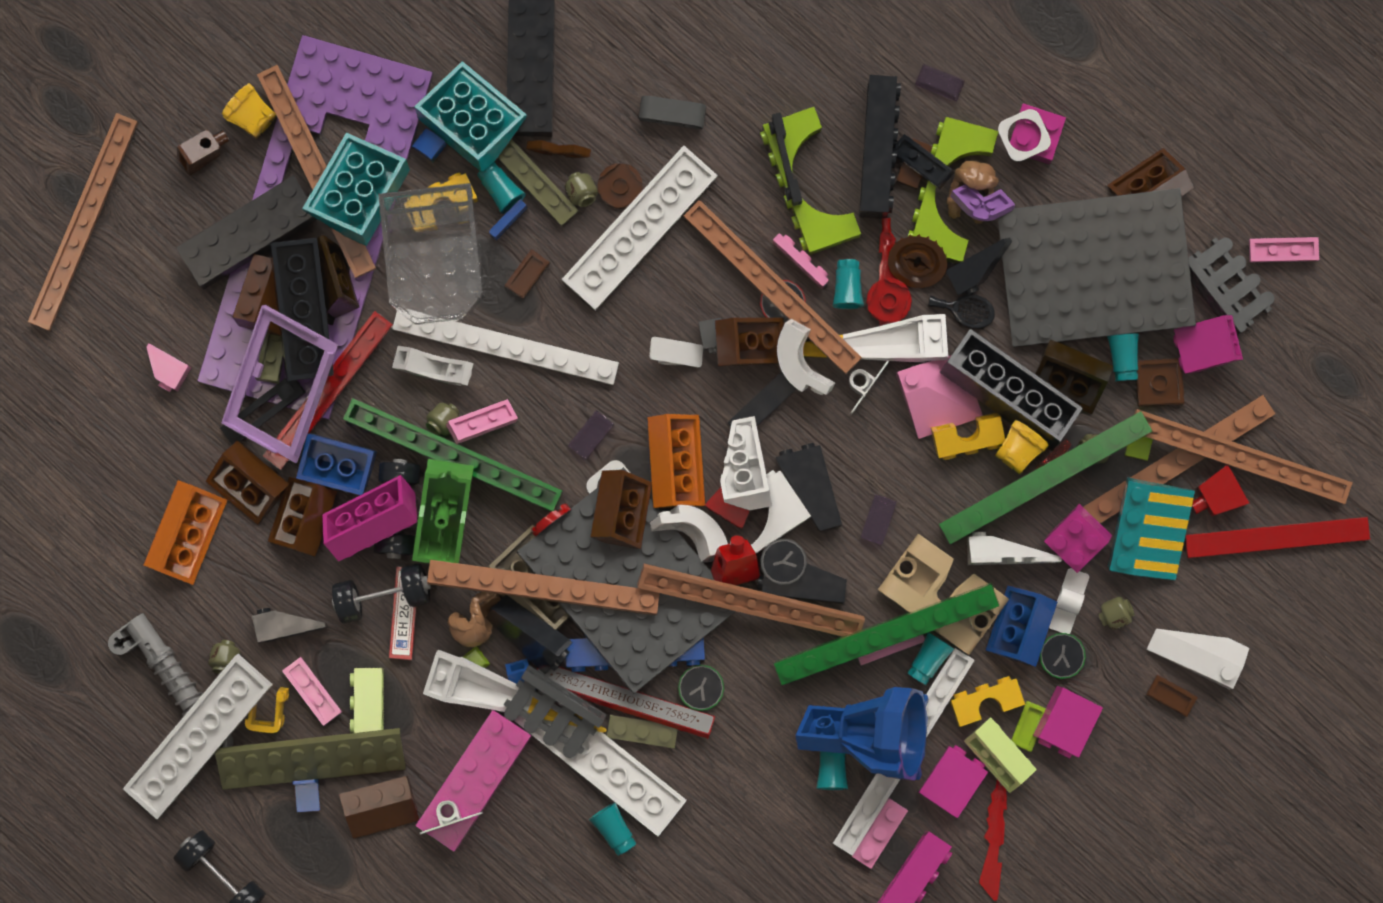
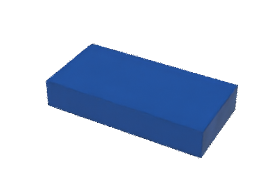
(508, 219)

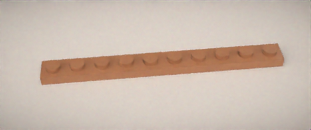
(308, 157)
(83, 222)
(772, 286)
(1180, 459)
(1247, 459)
(543, 587)
(749, 601)

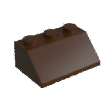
(1154, 174)
(256, 291)
(247, 482)
(621, 509)
(300, 516)
(379, 807)

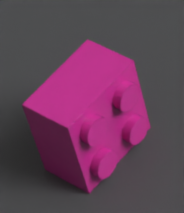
(1027, 134)
(1078, 538)

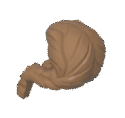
(976, 176)
(479, 629)

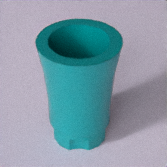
(500, 187)
(848, 285)
(1124, 355)
(929, 658)
(832, 772)
(613, 828)

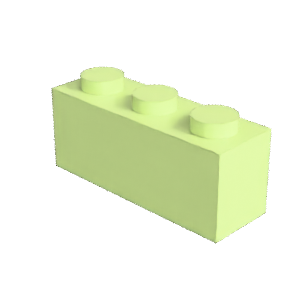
(367, 699)
(1000, 755)

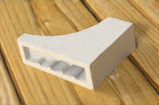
(784, 514)

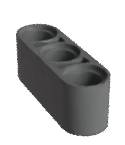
(672, 112)

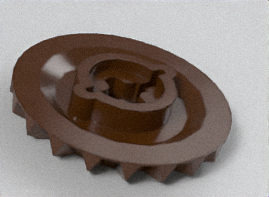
(920, 275)

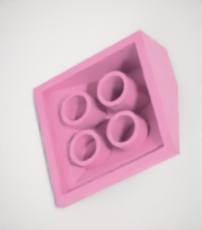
(935, 398)

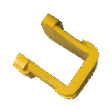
(249, 111)
(1020, 447)
(268, 726)

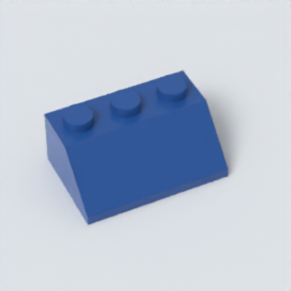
(336, 464)
(1022, 626)

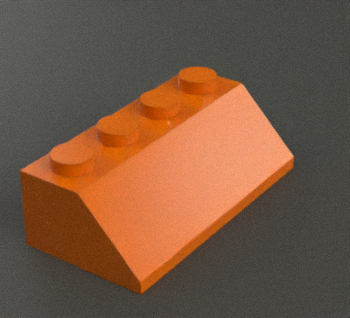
(676, 460)
(185, 532)

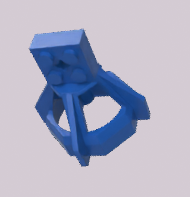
(879, 733)

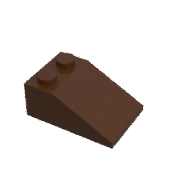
(748, 341)

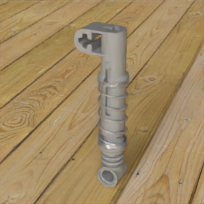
(161, 659)

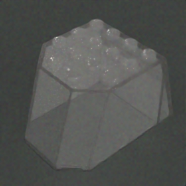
(432, 253)

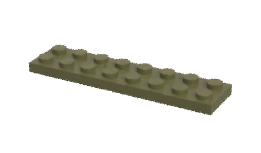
(310, 758)

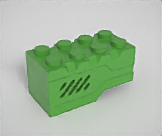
(442, 511)

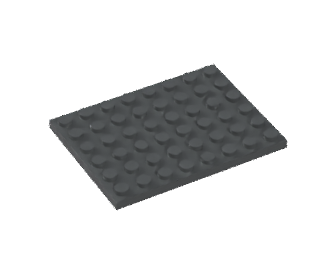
(1097, 267)
(630, 642)

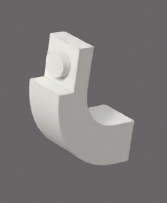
(792, 360)
(432, 366)
(697, 525)

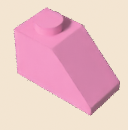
(167, 369)

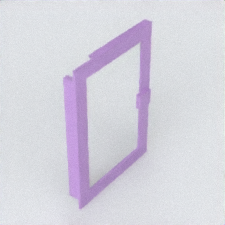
(252, 367)

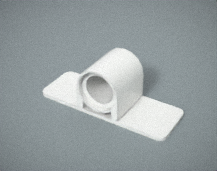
(675, 352)
(863, 390)
(1069, 601)
(444, 821)

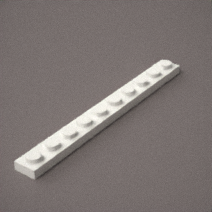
(513, 348)
(882, 786)

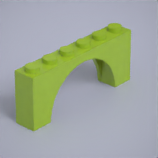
(956, 141)
(817, 228)

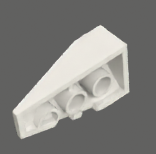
(744, 472)
(994, 551)
(1208, 656)

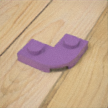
(982, 207)

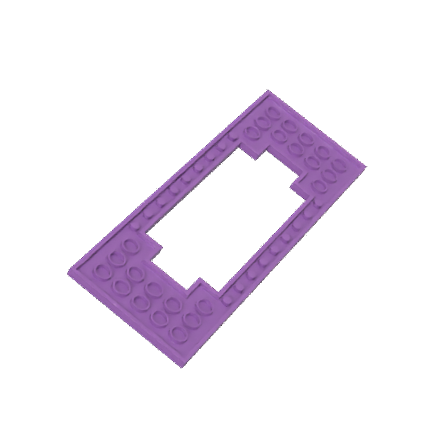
(351, 87)

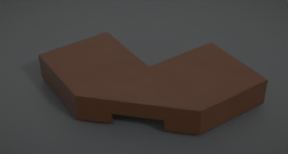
(548, 148)

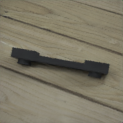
(777, 128)
(287, 391)

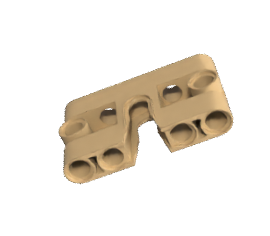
(921, 588)

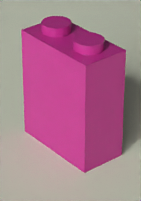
(1207, 344)
(1067, 722)
(953, 781)

